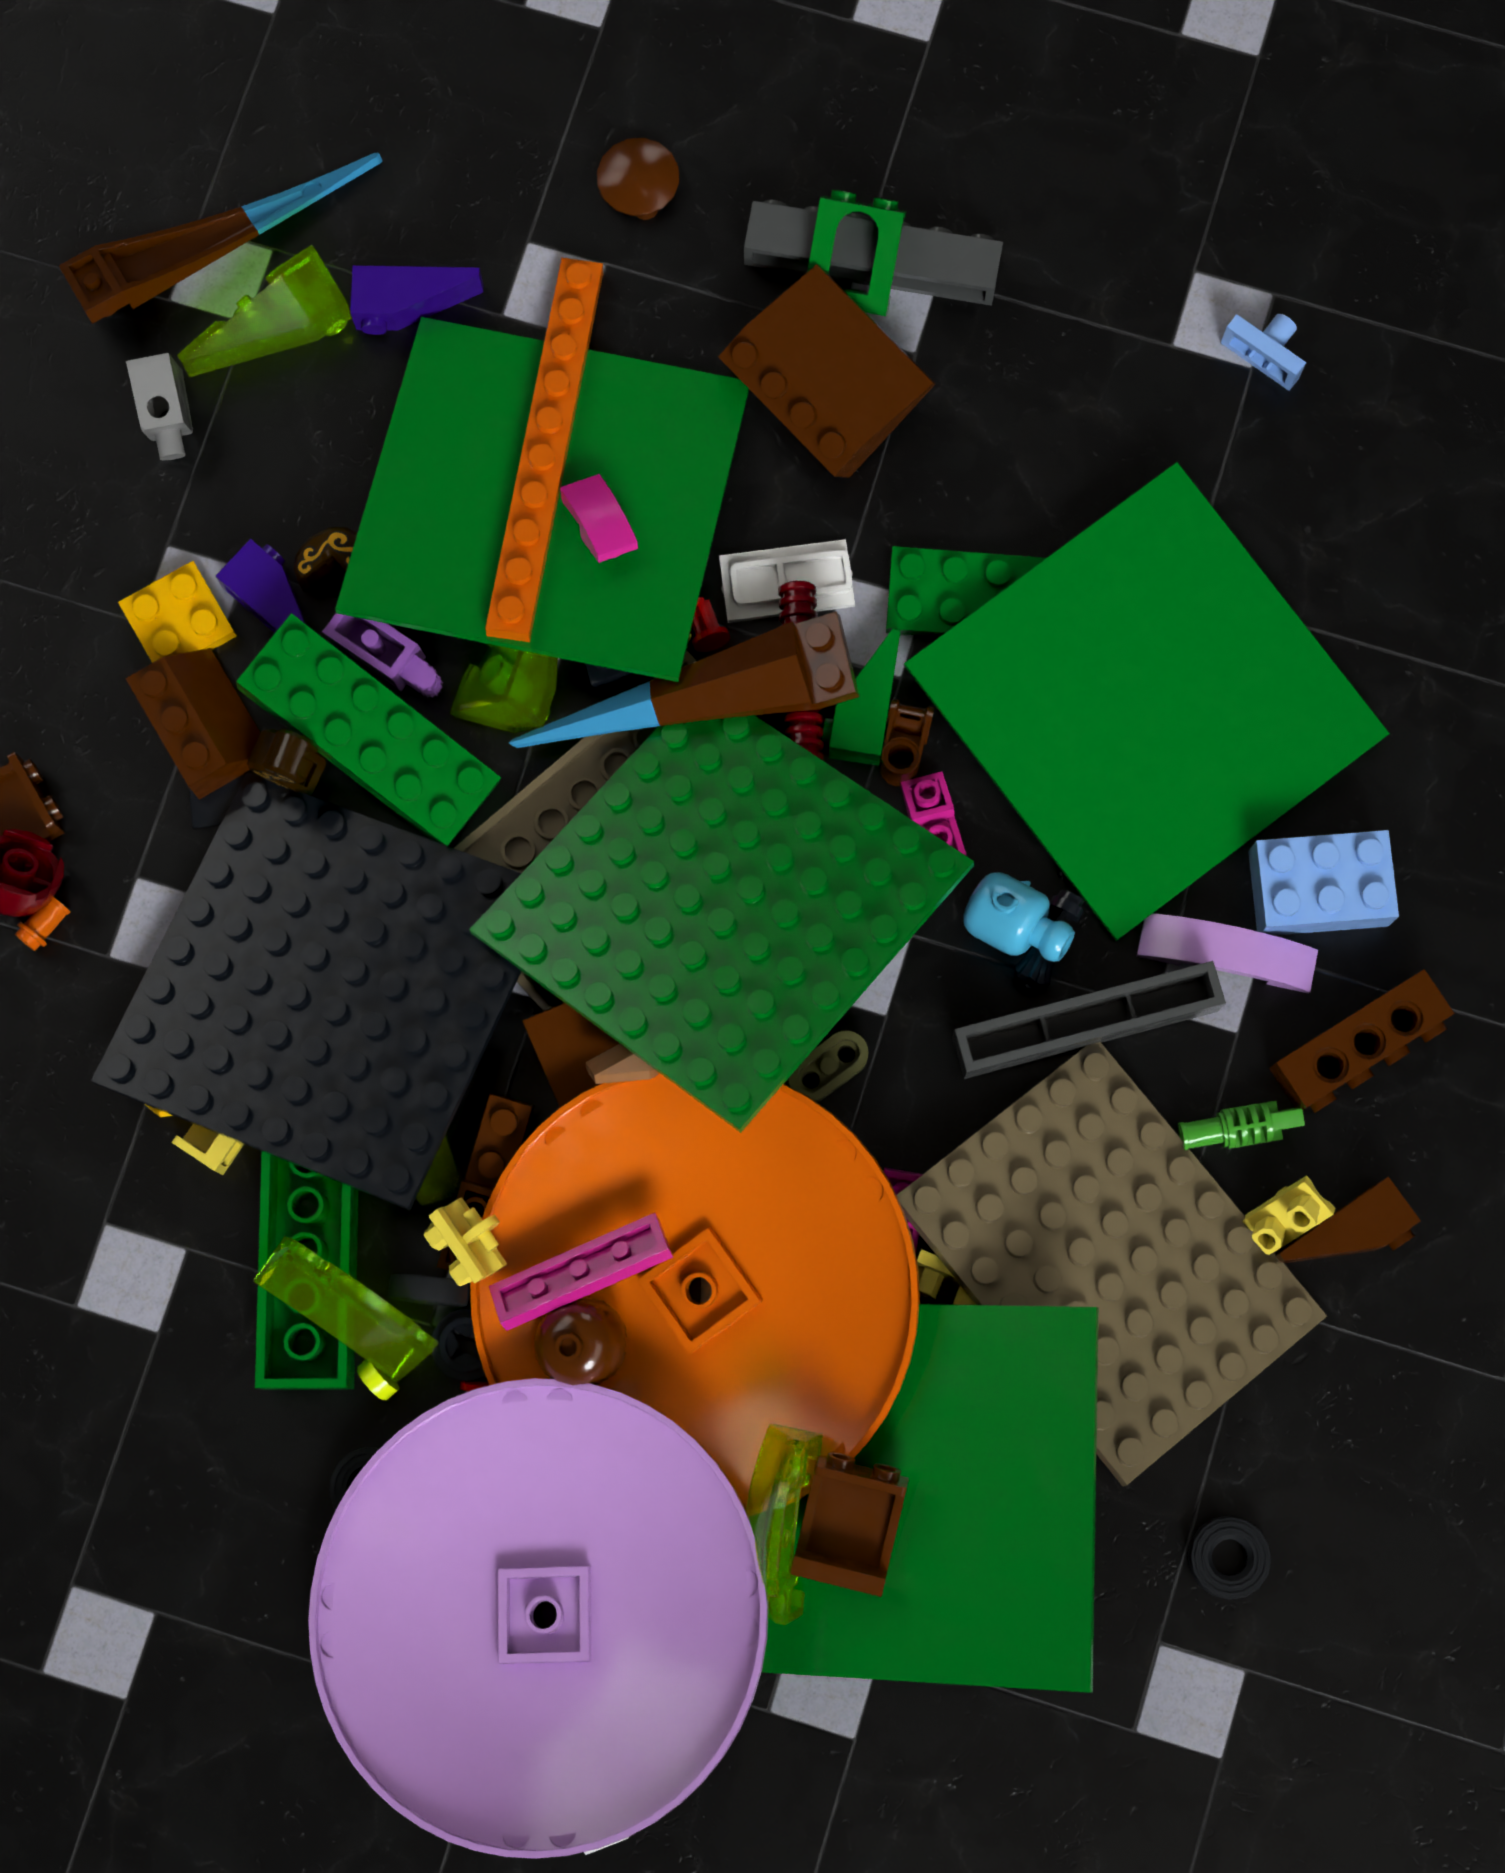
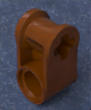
(904, 735)

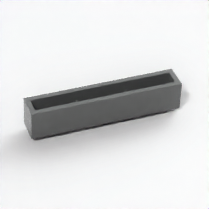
(926, 263)
(1088, 1019)

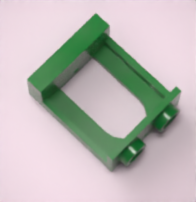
(889, 223)

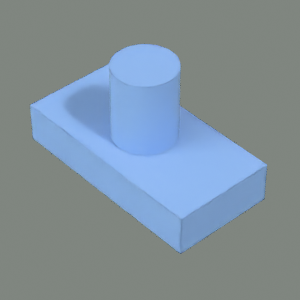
(1266, 348)

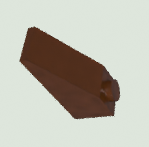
(1363, 1225)

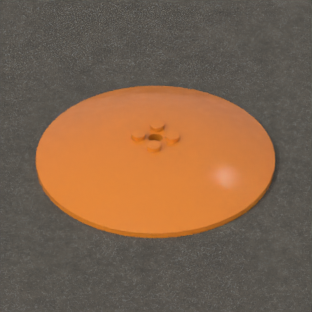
(781, 1220)

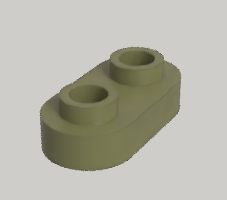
(827, 1066)

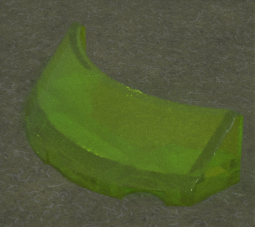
(345, 1309)
(774, 1513)

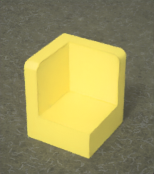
(209, 1147)

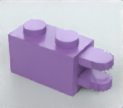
(384, 653)

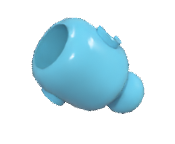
(1014, 918)

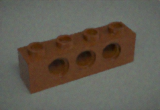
(1414, 997)

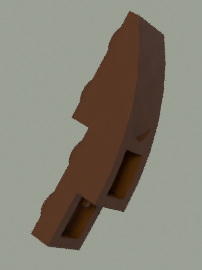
(497, 1141)

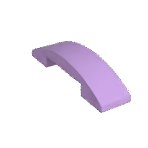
(1231, 948)

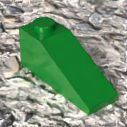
(860, 723)

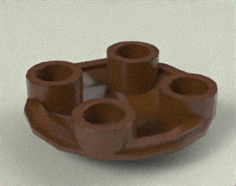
(638, 177)

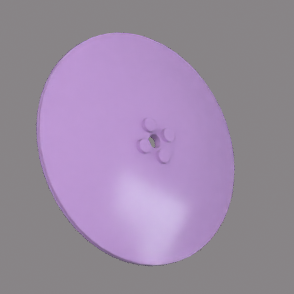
(432, 1638)

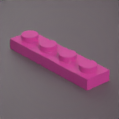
(580, 1271)

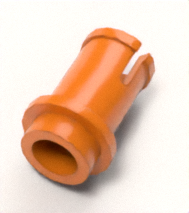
(41, 924)

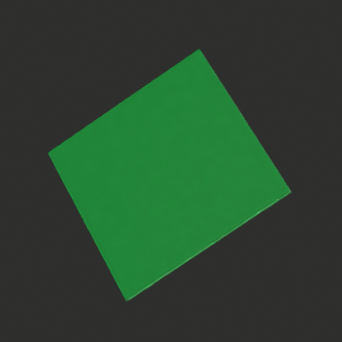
(449, 481)
(1146, 700)
(722, 906)
(994, 1519)

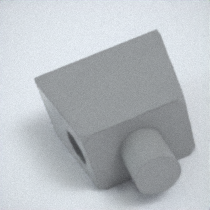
(156, 388)

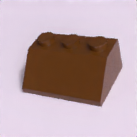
(197, 718)

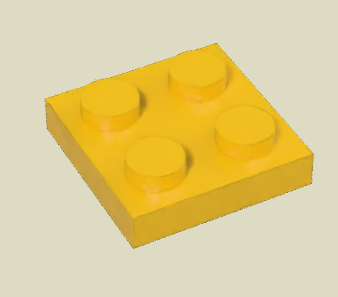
(177, 615)

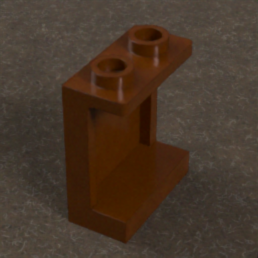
(23, 802)
(850, 1524)

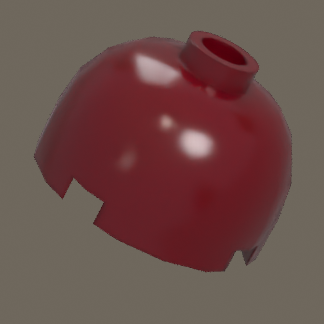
(27, 873)

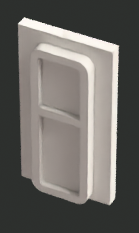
(754, 578)

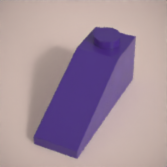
(401, 295)
(260, 585)

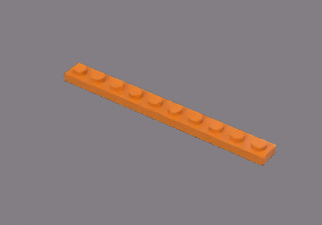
(544, 451)

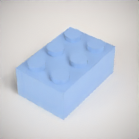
(1323, 883)

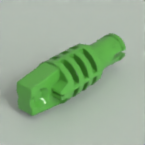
(1241, 1126)

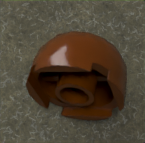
(581, 1342)

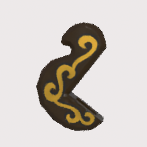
(322, 554)
(287, 760)

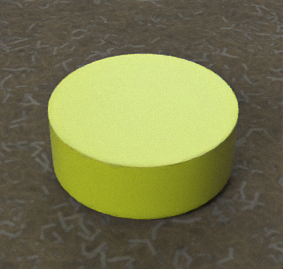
(377, 1381)

